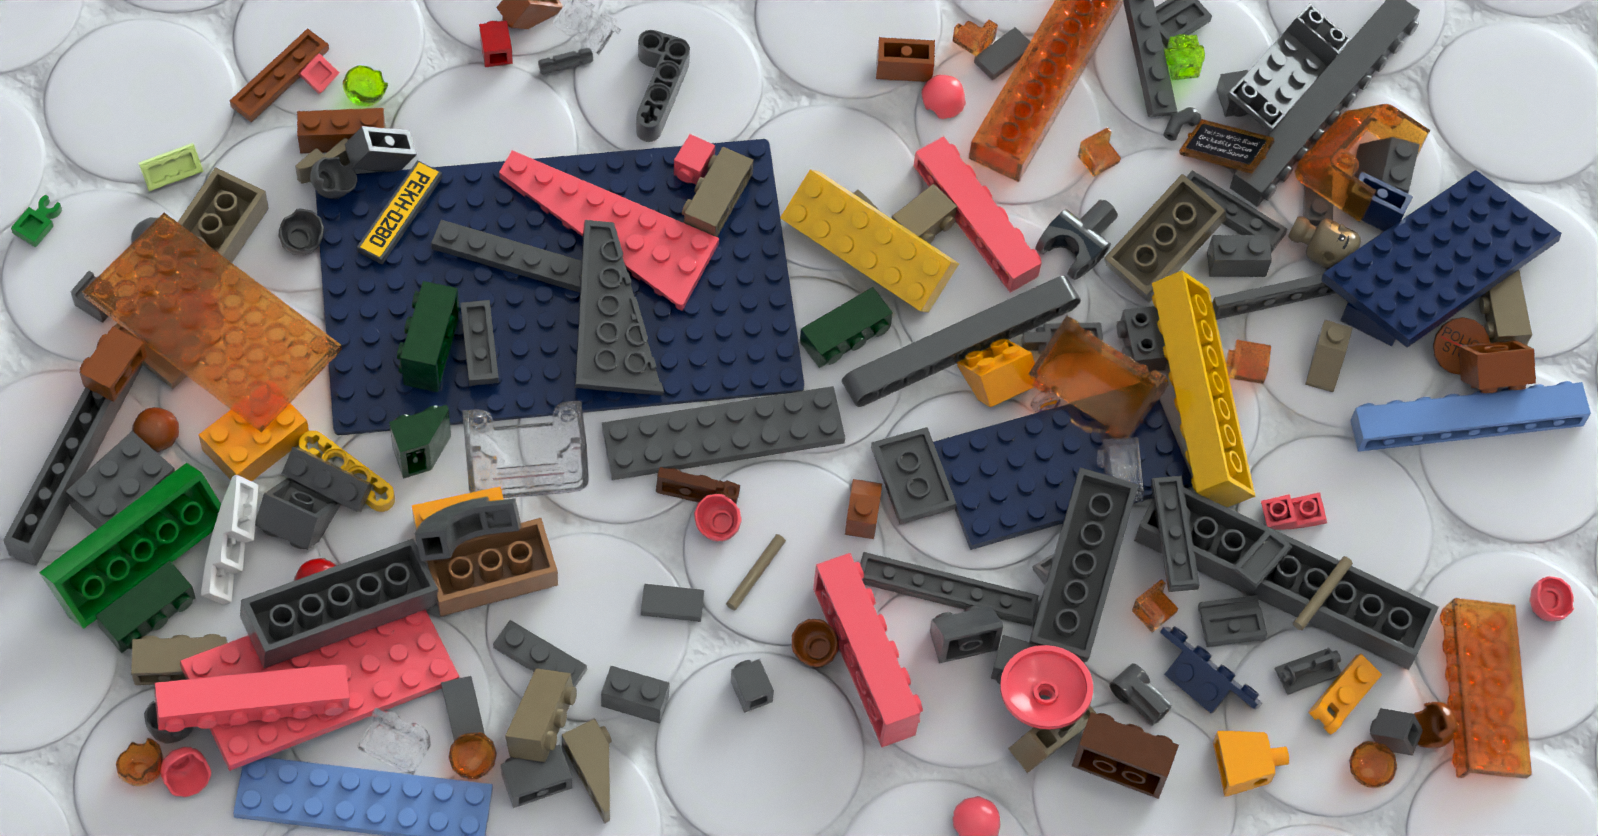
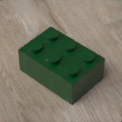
(429, 336)

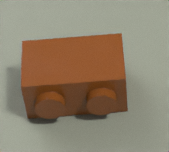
(905, 59)
(112, 363)

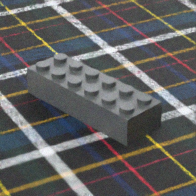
(1083, 562)
(338, 603)

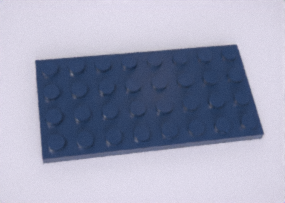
(1441, 258)
(1024, 469)

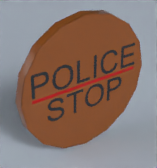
(1453, 334)

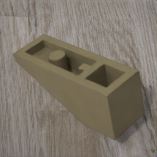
(1042, 743)
(589, 754)

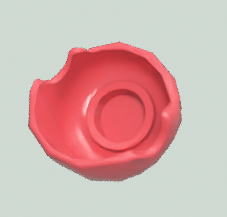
(944, 96)
(717, 517)
(1551, 599)
(185, 771)
(976, 817)

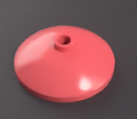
(1050, 673)

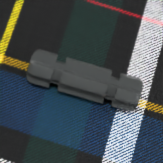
(565, 61)

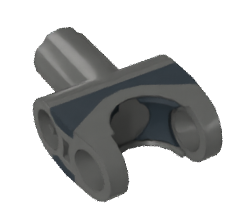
(1080, 236)

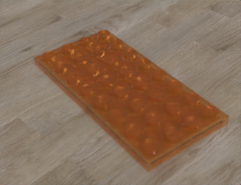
(212, 321)

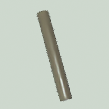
(755, 572)
(1322, 593)

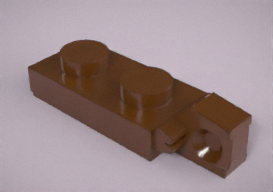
(693, 487)

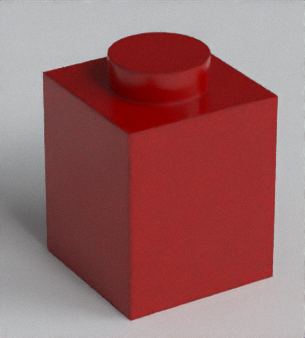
(495, 43)

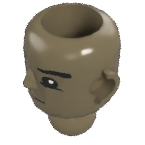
(1326, 242)

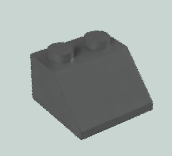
(1389, 161)
(295, 513)
(966, 633)

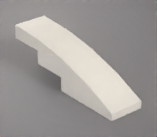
(231, 531)

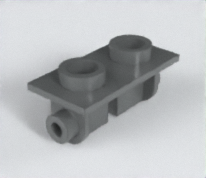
(1309, 670)

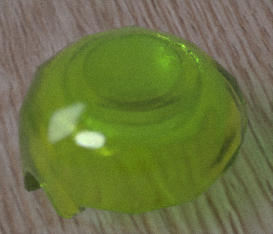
(364, 85)

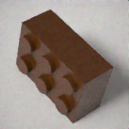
(1125, 754)

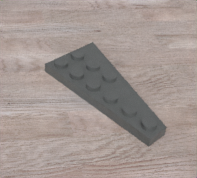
(611, 331)

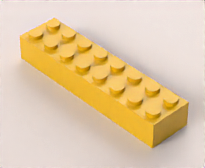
(1202, 390)

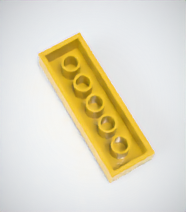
(869, 241)

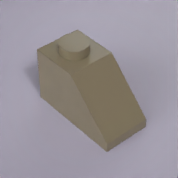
(1328, 355)

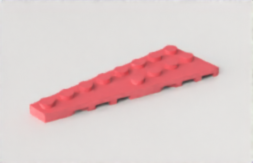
(654, 246)

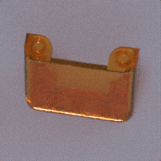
(1097, 379)

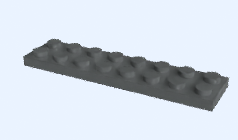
(723, 432)

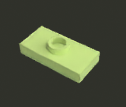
(170, 167)

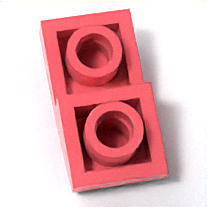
(1294, 513)

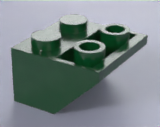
(420, 439)

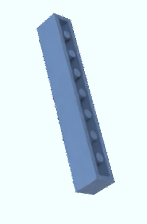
(1469, 416)

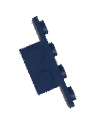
(1201, 677)

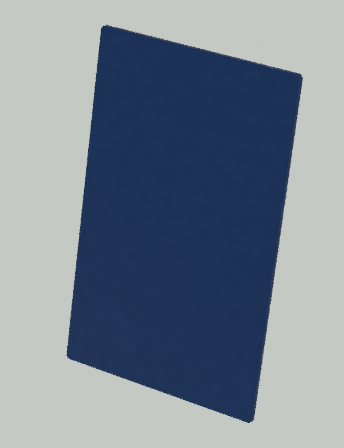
(725, 344)

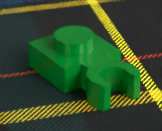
(35, 225)

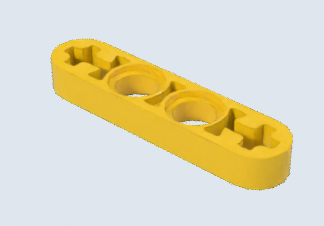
(352, 466)

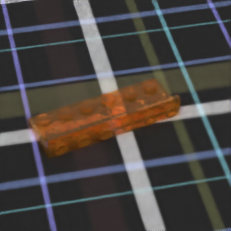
(1486, 688)

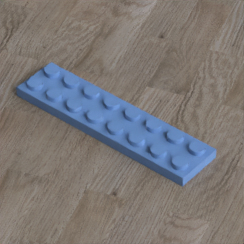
(361, 799)

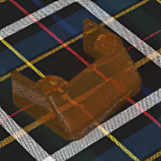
(1331, 167)

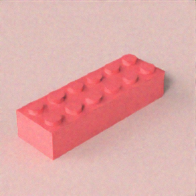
(866, 649)

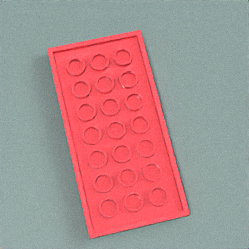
(382, 672)

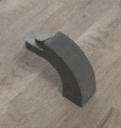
(455, 524)

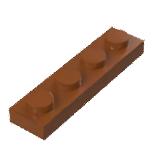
(278, 75)

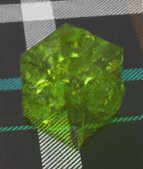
(1184, 56)

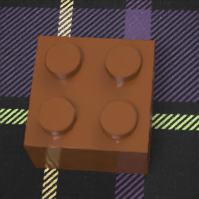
(1497, 365)

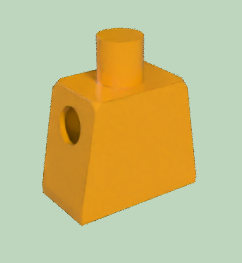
(1246, 760)

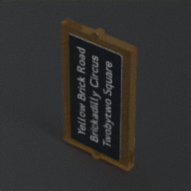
(1226, 146)

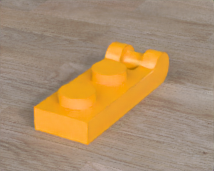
(1345, 693)

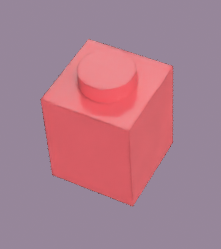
(693, 159)

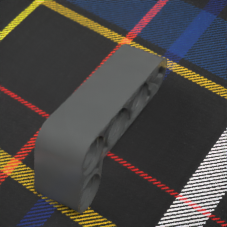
(666, 66)

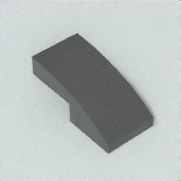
(462, 706)

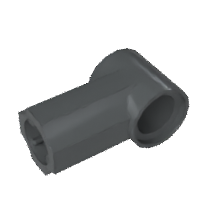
(1135, 688)

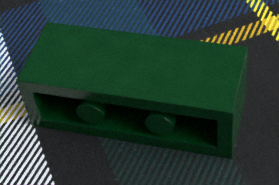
(846, 327)
(146, 606)

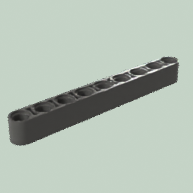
(956, 341)

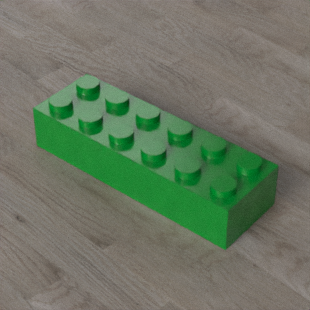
(133, 544)

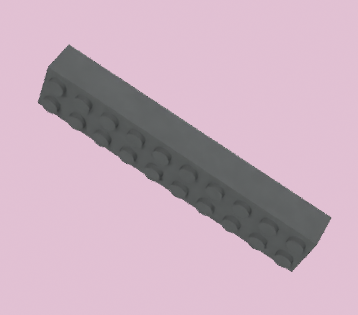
(1357, 610)

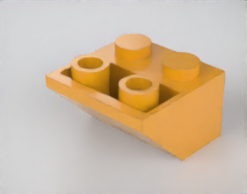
(998, 371)

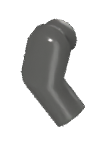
(1177, 120)

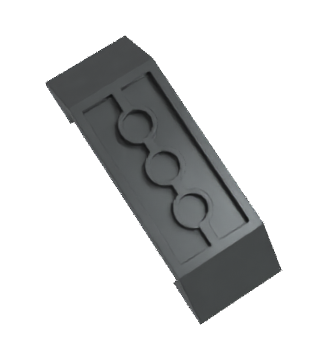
(1289, 67)

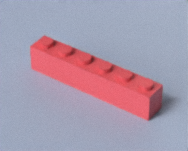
(978, 214)
(251, 697)

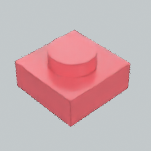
(318, 73)

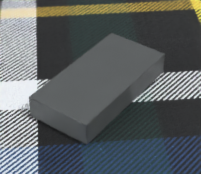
(1002, 53)
(1261, 559)
(672, 602)

